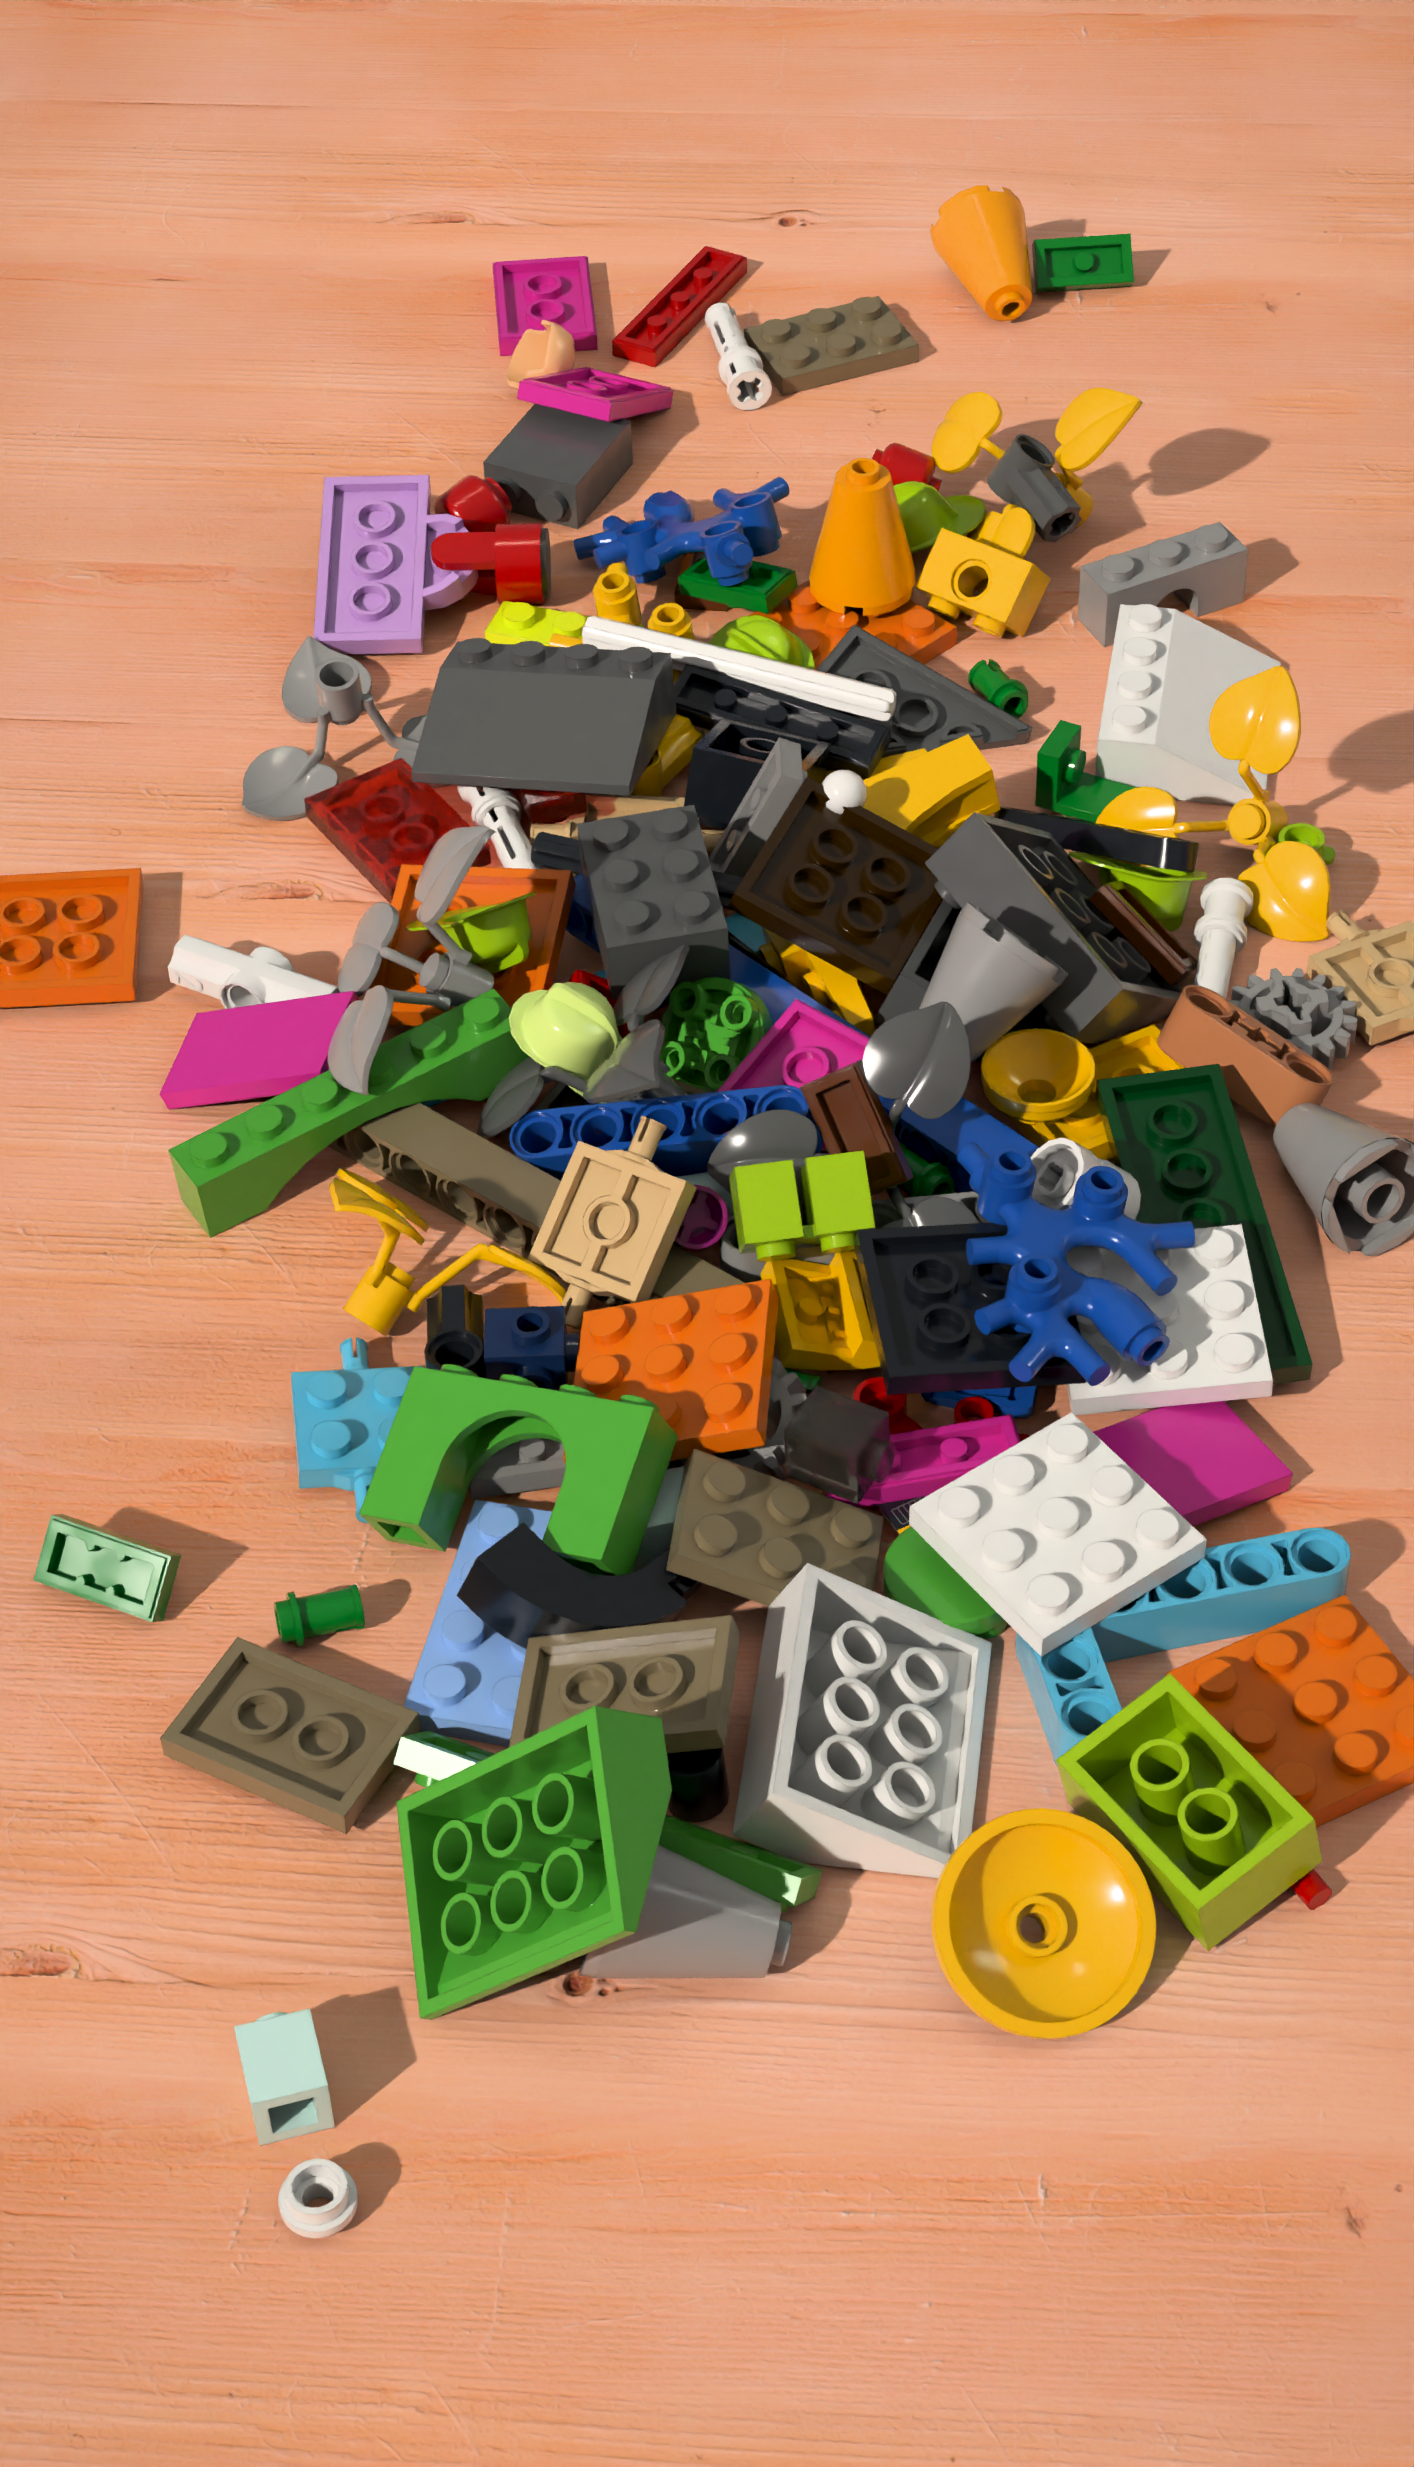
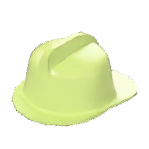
(566, 1028)

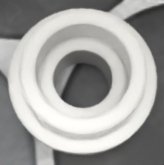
(314, 2180)

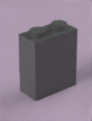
(560, 464)

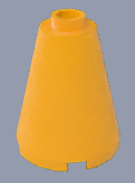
(987, 249)
(862, 544)

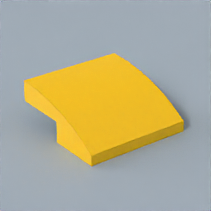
(822, 1314)

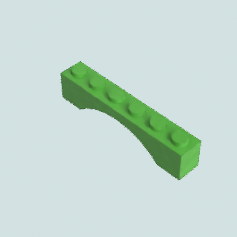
(250, 1158)

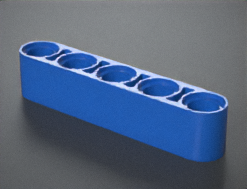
(692, 1121)

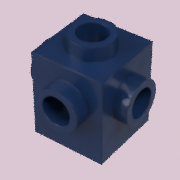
(530, 1345)

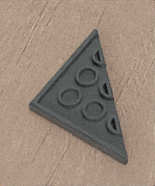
(928, 705)

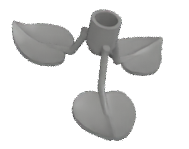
(319, 689)
(447, 977)

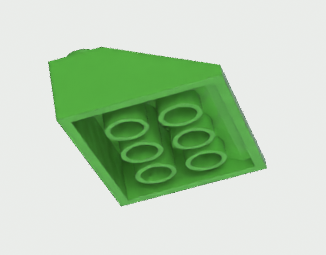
(532, 1855)

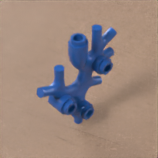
(728, 539)
(1042, 1284)

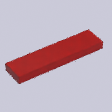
(679, 306)

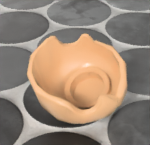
(541, 353)

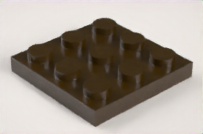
(842, 887)

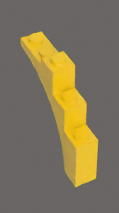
(924, 797)

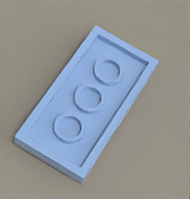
(467, 1669)

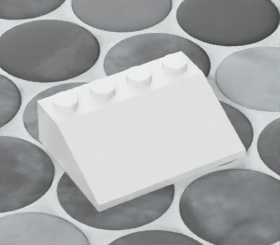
(1160, 703)
(862, 1731)

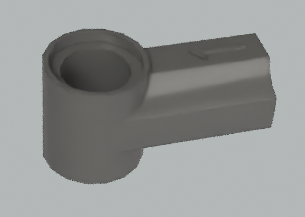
(1026, 479)

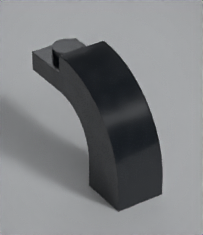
(533, 1592)

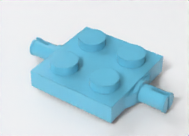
(345, 1421)

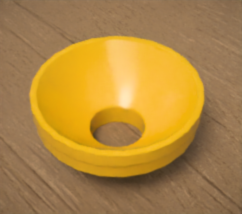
(1038, 1062)

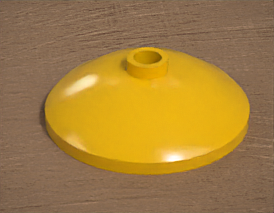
(1091, 1917)

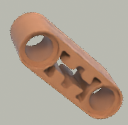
(1257, 1064)

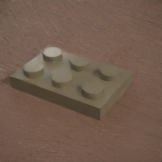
(832, 345)
(760, 1531)
(654, 1670)
(290, 1734)

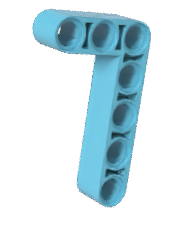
(1223, 1596)

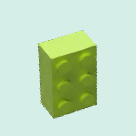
(1191, 1810)

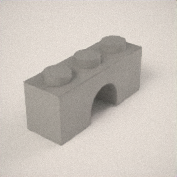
(1198, 566)

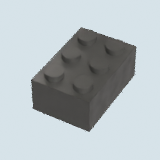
(652, 894)

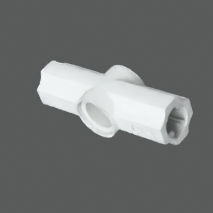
(239, 977)

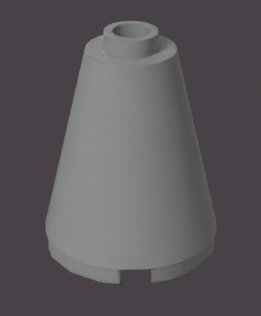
(990, 977)
(1350, 1177)
(695, 1928)

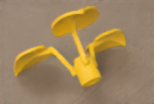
(1083, 430)
(1261, 728)
(385, 1287)

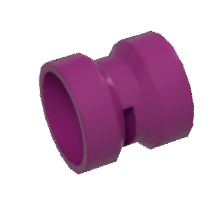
(703, 1221)

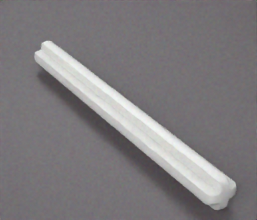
(777, 676)

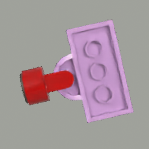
(393, 561)

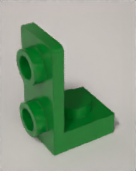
(1061, 779)

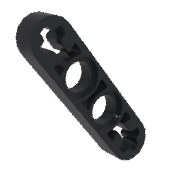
(1109, 840)

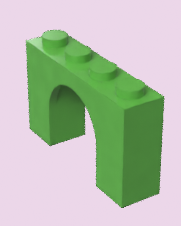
(458, 1420)

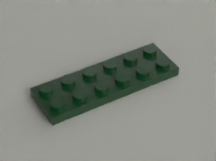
(1192, 1165)

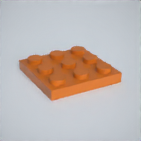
(907, 628)
(482, 886)
(70, 937)
(692, 1356)
(1315, 1707)

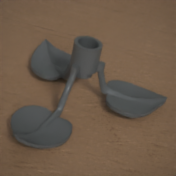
(910, 1058)
(627, 1075)

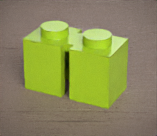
(769, 1209)

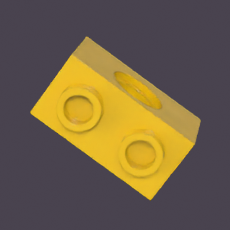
(957, 567)

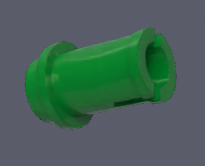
(998, 688)
(928, 1177)
(318, 1614)

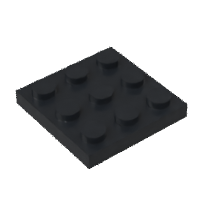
(924, 1310)

